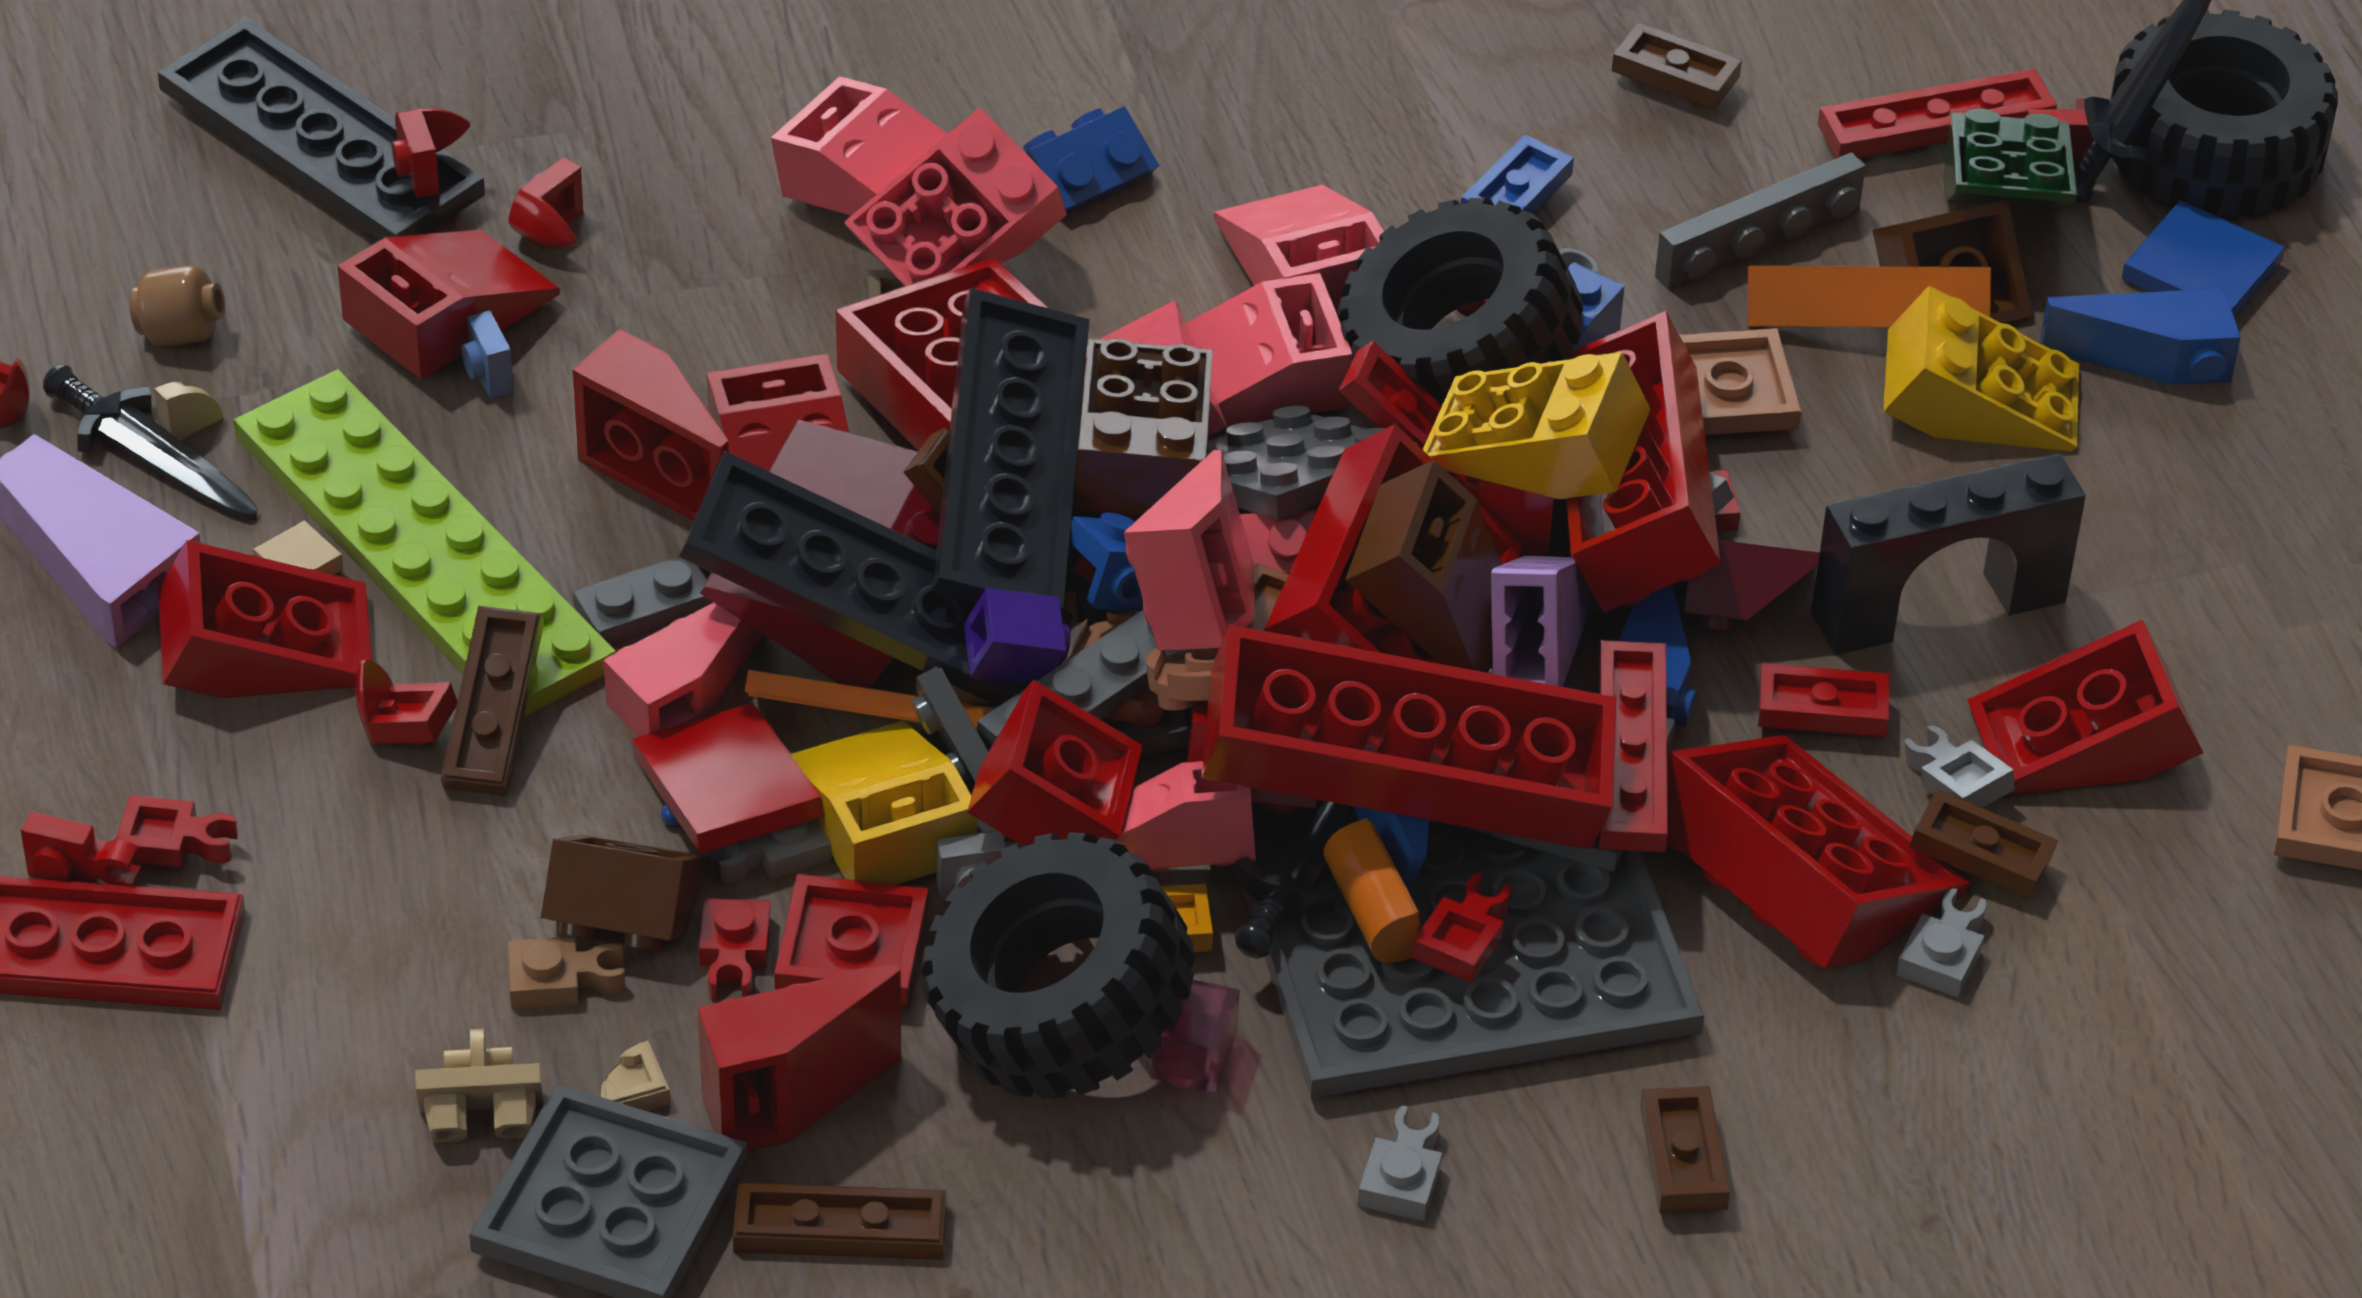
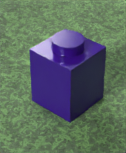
(1015, 636)

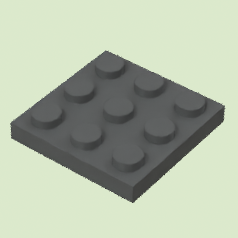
(1286, 459)
(608, 1196)

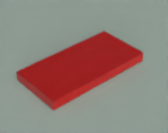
(117, 942)

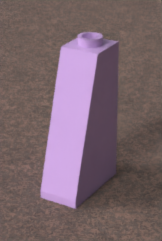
(90, 536)
(1537, 617)

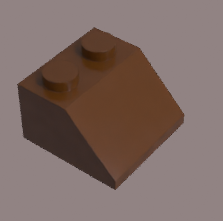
(1964, 239)
(622, 889)

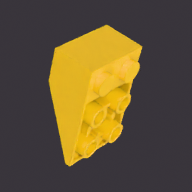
(1978, 378)
(1543, 426)
(887, 802)

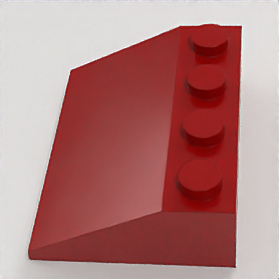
(906, 345)
(1315, 596)
(1801, 848)

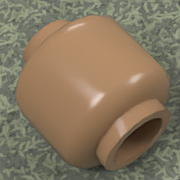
(176, 306)

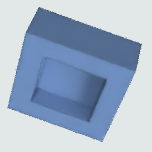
(488, 355)

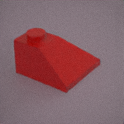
(1055, 772)

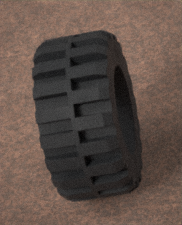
(2242, 162)
(1451, 261)
(1094, 1017)

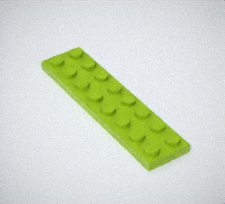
(413, 529)

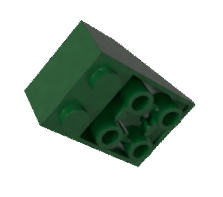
(2009, 159)

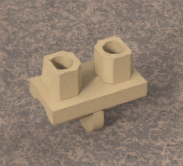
(477, 1081)

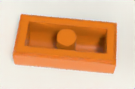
(1373, 891)

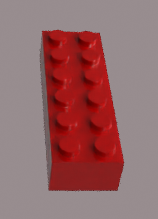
(1663, 512)
(1410, 737)

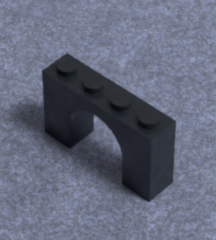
(1879, 540)

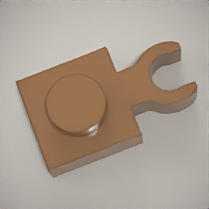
(552, 972)

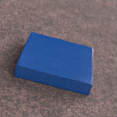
(2203, 252)

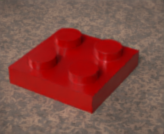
(850, 927)

